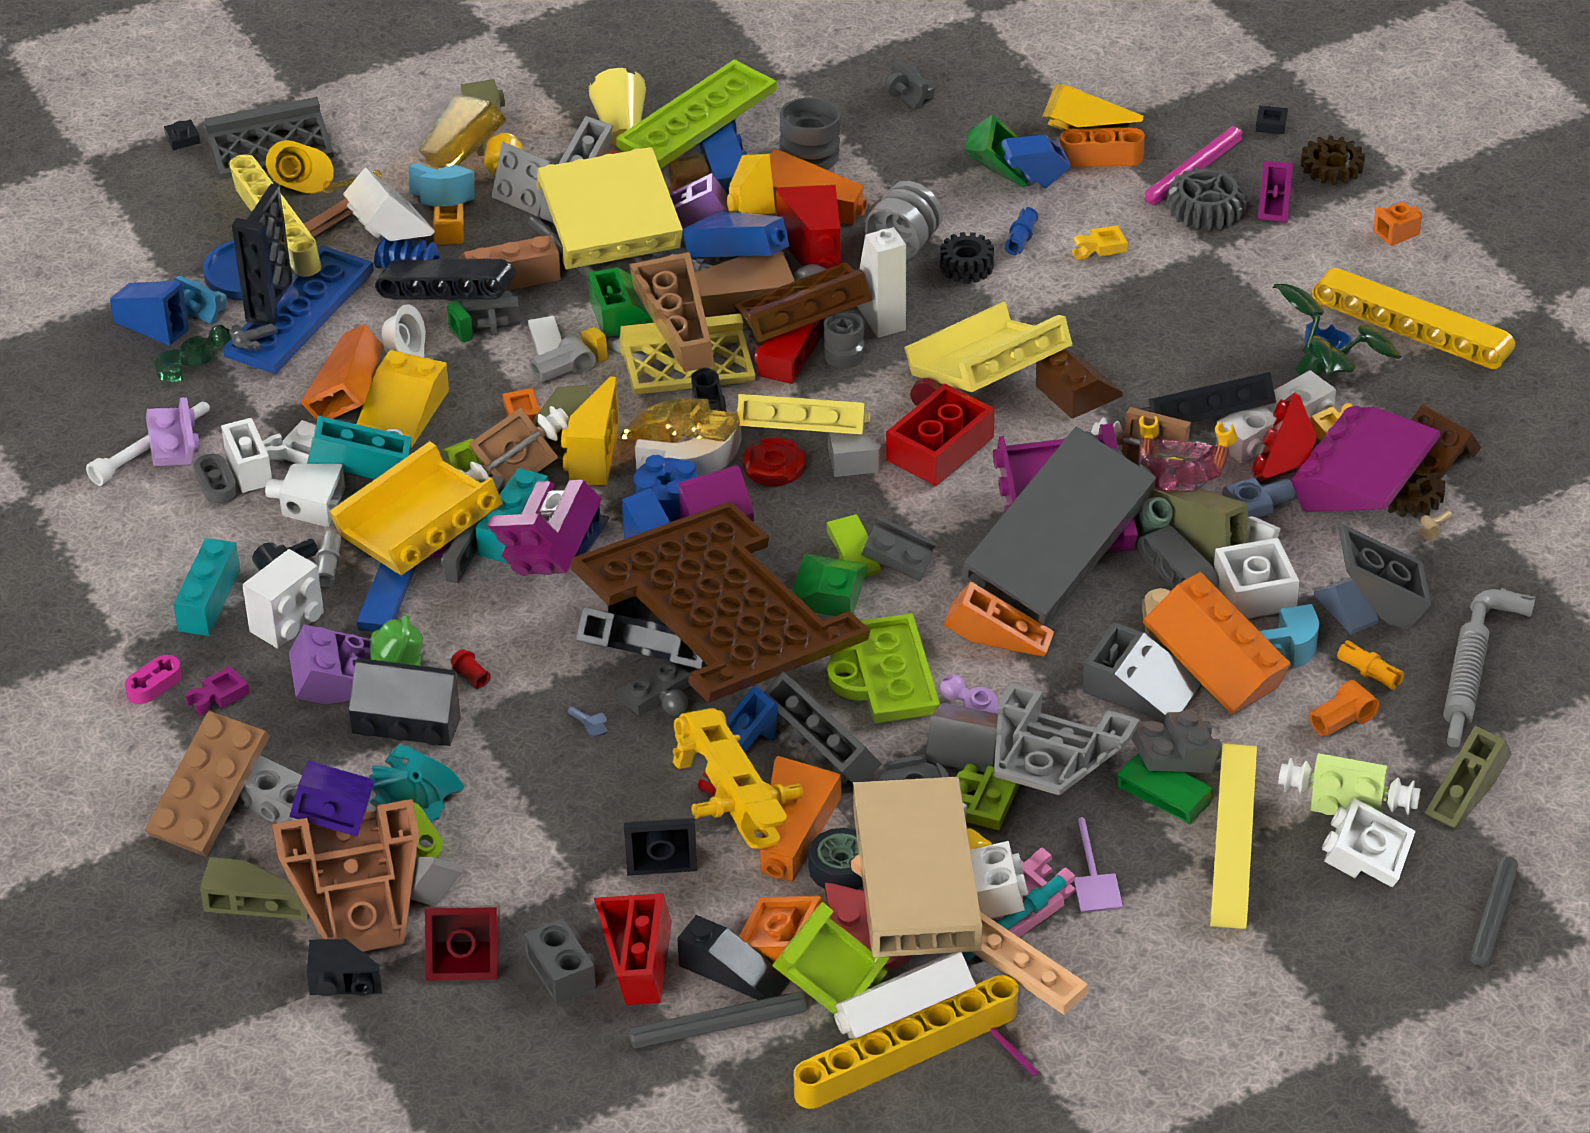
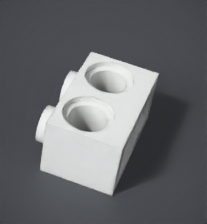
(998, 880)

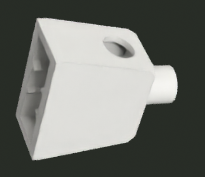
(309, 491)

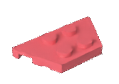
(851, 915)

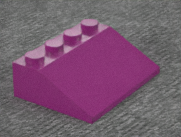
(1362, 461)

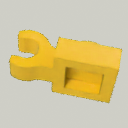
(1102, 240)

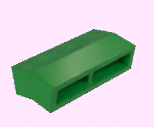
(1167, 790)

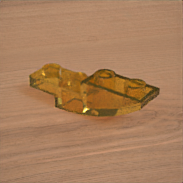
(680, 418)

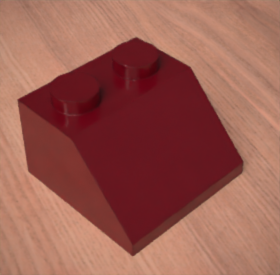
(462, 942)

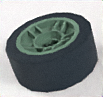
(831, 858)

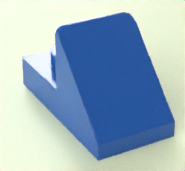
(752, 717)

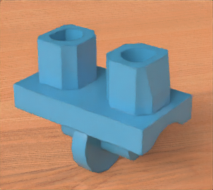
(202, 301)

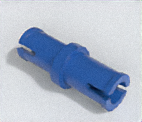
(1021, 231)

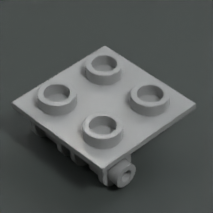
(517, 178)

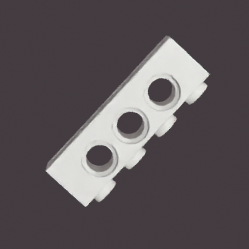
(1254, 422)

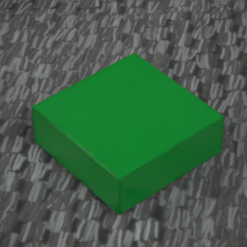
(459, 321)

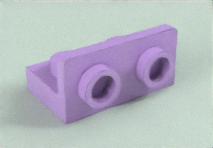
(172, 434)

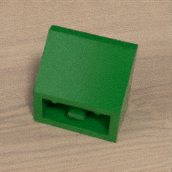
(615, 301)

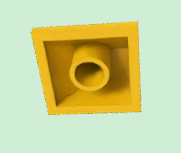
(752, 186)

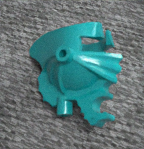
(420, 779)

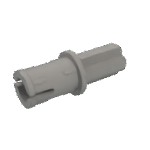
(328, 558)

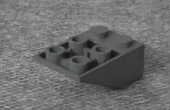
(1138, 674)

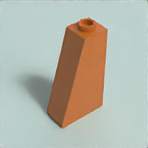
(793, 171)
(345, 375)
(804, 816)

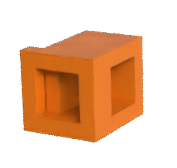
(1397, 222)

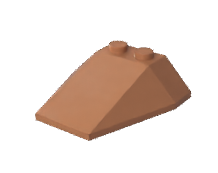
(354, 883)

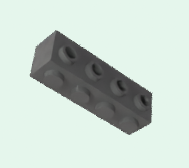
(818, 727)

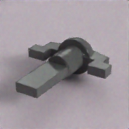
(248, 338)

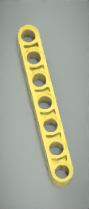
(251, 184)
(1233, 836)

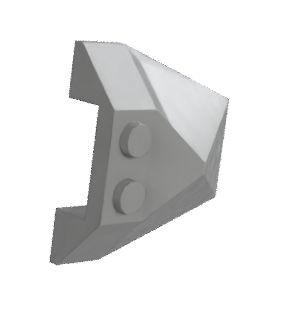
(1051, 750)

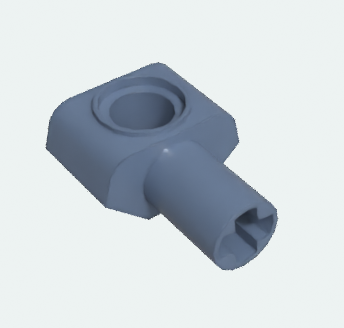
(1258, 497)

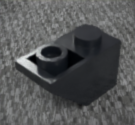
(341, 969)

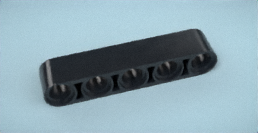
(445, 279)

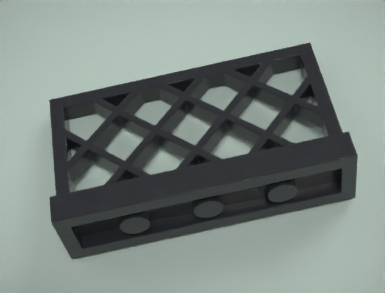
(263, 258)
(1216, 399)

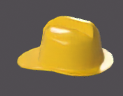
(298, 166)

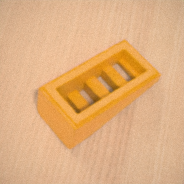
(448, 225)

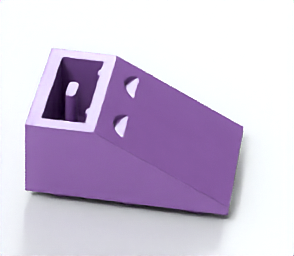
(325, 664)

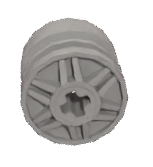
(911, 211)

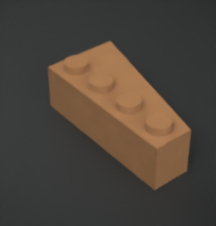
(674, 303)

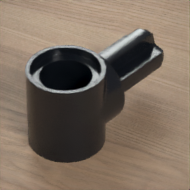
(270, 551)

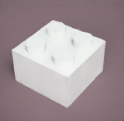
(1257, 577)
(283, 598)

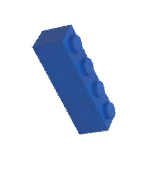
(722, 153)

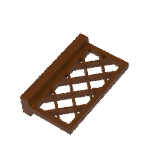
(804, 301)

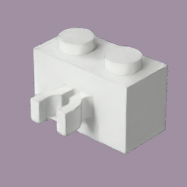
(249, 454)

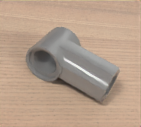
(569, 356)

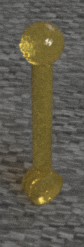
(329, 186)

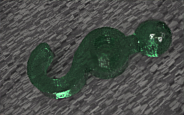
(193, 352)

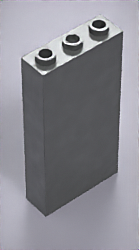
(1060, 526)

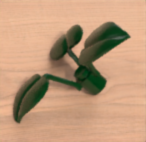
(1323, 354)

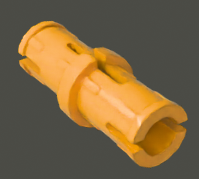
(1370, 665)

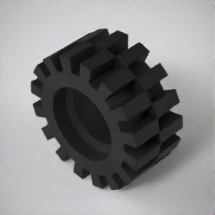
(977, 265)

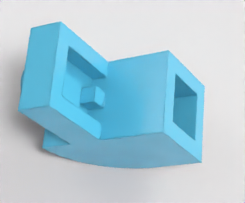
(442, 186)
(1296, 634)

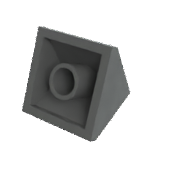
(962, 738)

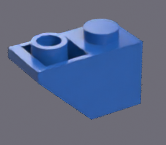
(1037, 158)

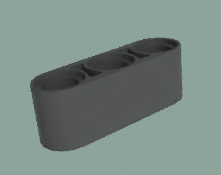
(1174, 556)

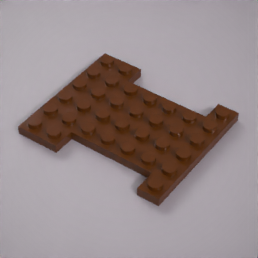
(718, 599)

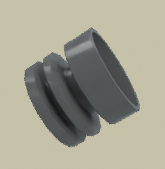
(811, 130)

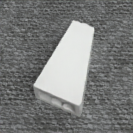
(885, 272)
(904, 995)

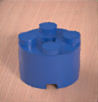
(663, 478)

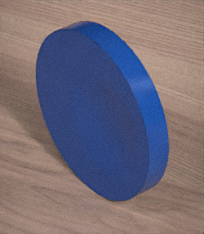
(222, 271)

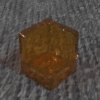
(687, 170)

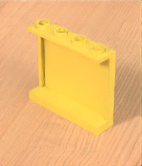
(610, 207)
(985, 348)

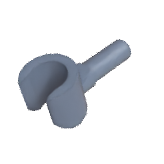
(594, 725)

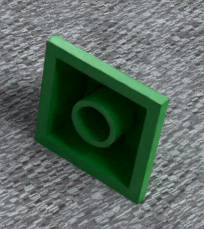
(985, 146)
(829, 584)

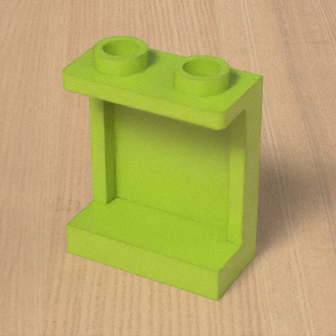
(829, 961)

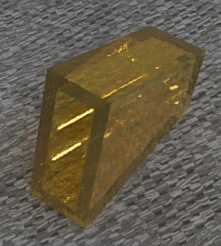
(460, 131)

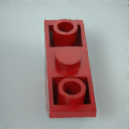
(1286, 443)

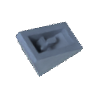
(1347, 605)

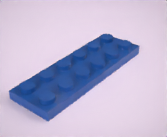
(304, 309)

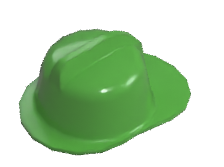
(397, 642)

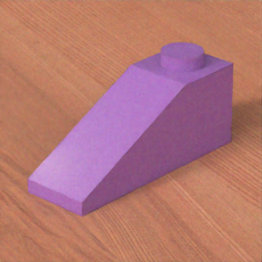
(699, 200)

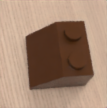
(1074, 383)

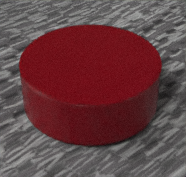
(922, 389)

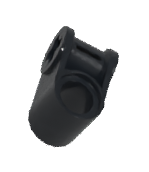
(706, 385)

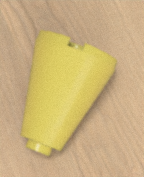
(618, 99)

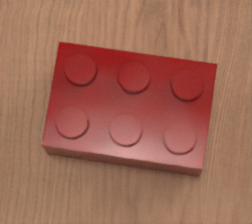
(940, 434)

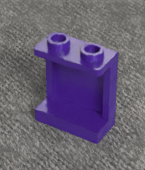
(332, 798)

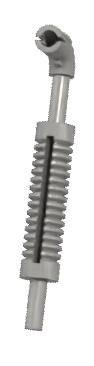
(1471, 655)

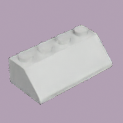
(384, 209)

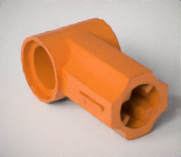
(1349, 704)

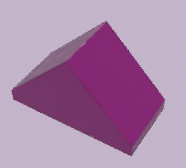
(1275, 191)

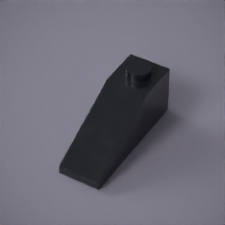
(728, 960)

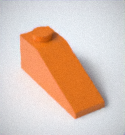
(995, 623)

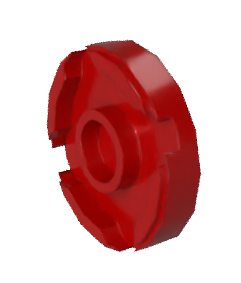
(774, 462)

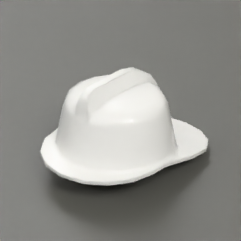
(405, 332)

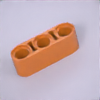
(1103, 146)

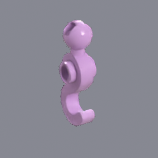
(978, 698)

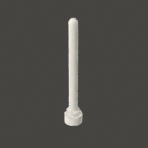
(102, 470)

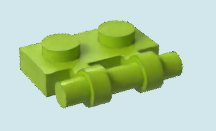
(991, 797)

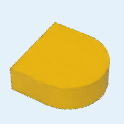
(596, 343)

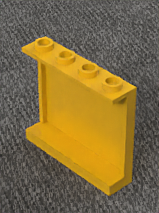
(413, 509)

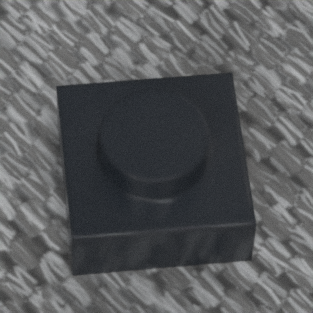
(1271, 119)
(182, 134)

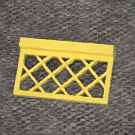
(647, 338)
(802, 414)

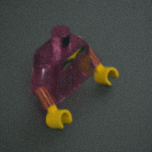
(1180, 463)

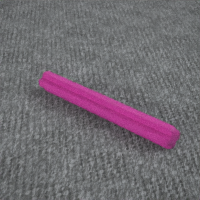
(1199, 160)

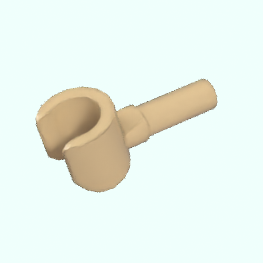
(1431, 525)

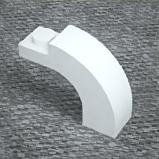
(705, 454)

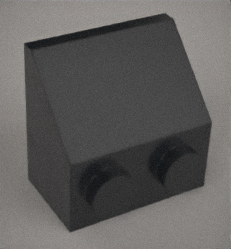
(660, 846)

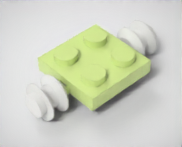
(1342, 779)

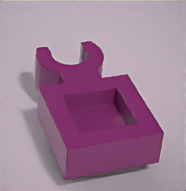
(219, 688)

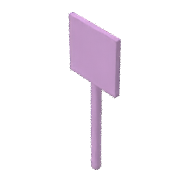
(1095, 891)

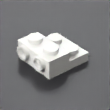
(1367, 843)

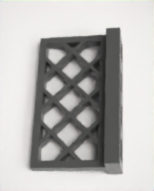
(264, 123)

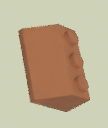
(533, 260)

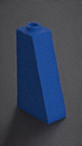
(736, 235)

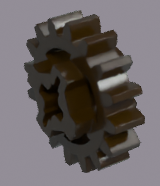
(1332, 160)
(1420, 493)

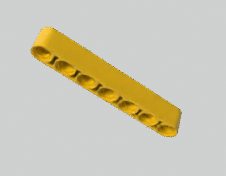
(1414, 318)
(905, 1042)

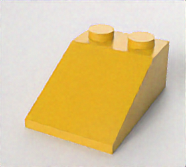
(1075, 108)
(405, 394)
(592, 436)

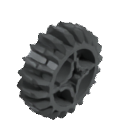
(1207, 198)

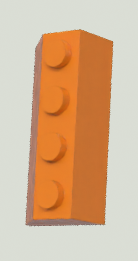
(1217, 643)

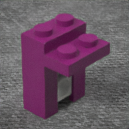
(548, 529)

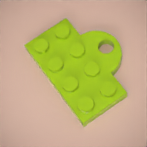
(887, 671)

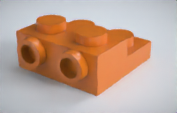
(776, 922)

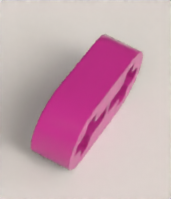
(153, 679)

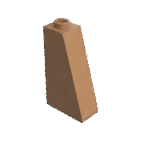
(740, 280)

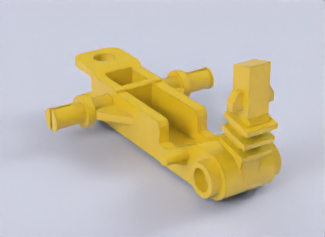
(754, 803)

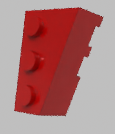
(638, 943)

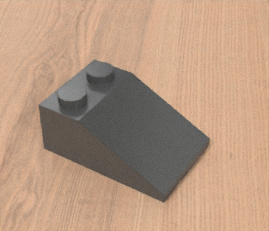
(1386, 577)

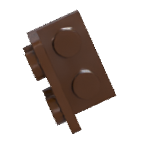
(1451, 443)

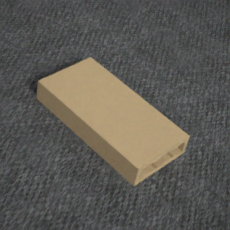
(916, 867)

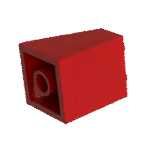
(811, 223)

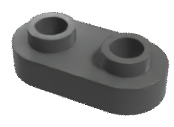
(215, 478)

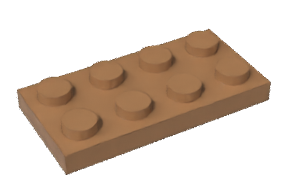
(207, 783)

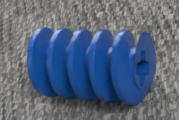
(399, 250)

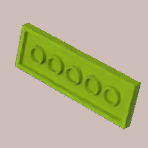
(698, 112)

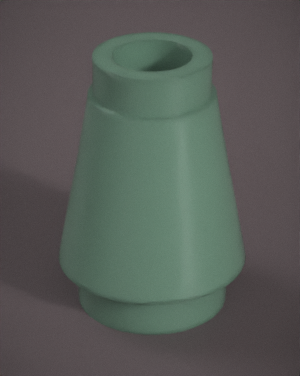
(1153, 515)

